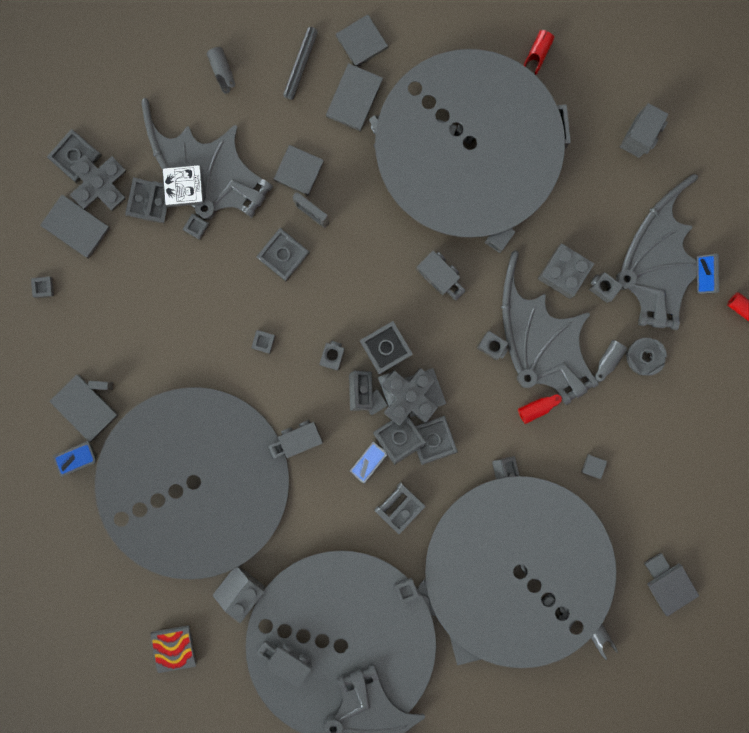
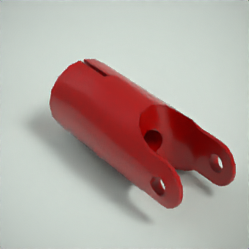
(540, 48)
(740, 305)
(538, 408)

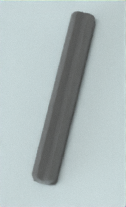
(300, 63)

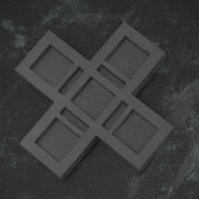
(98, 182)
(409, 396)

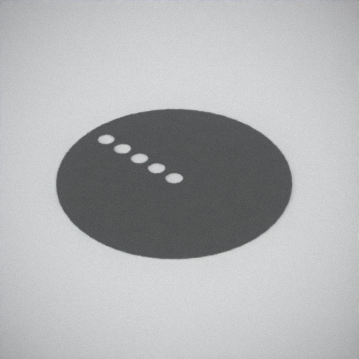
(478, 188)
(509, 526)
(206, 527)
(346, 599)

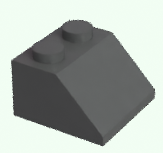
(238, 593)

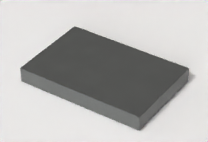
(354, 97)
(75, 226)
(83, 408)

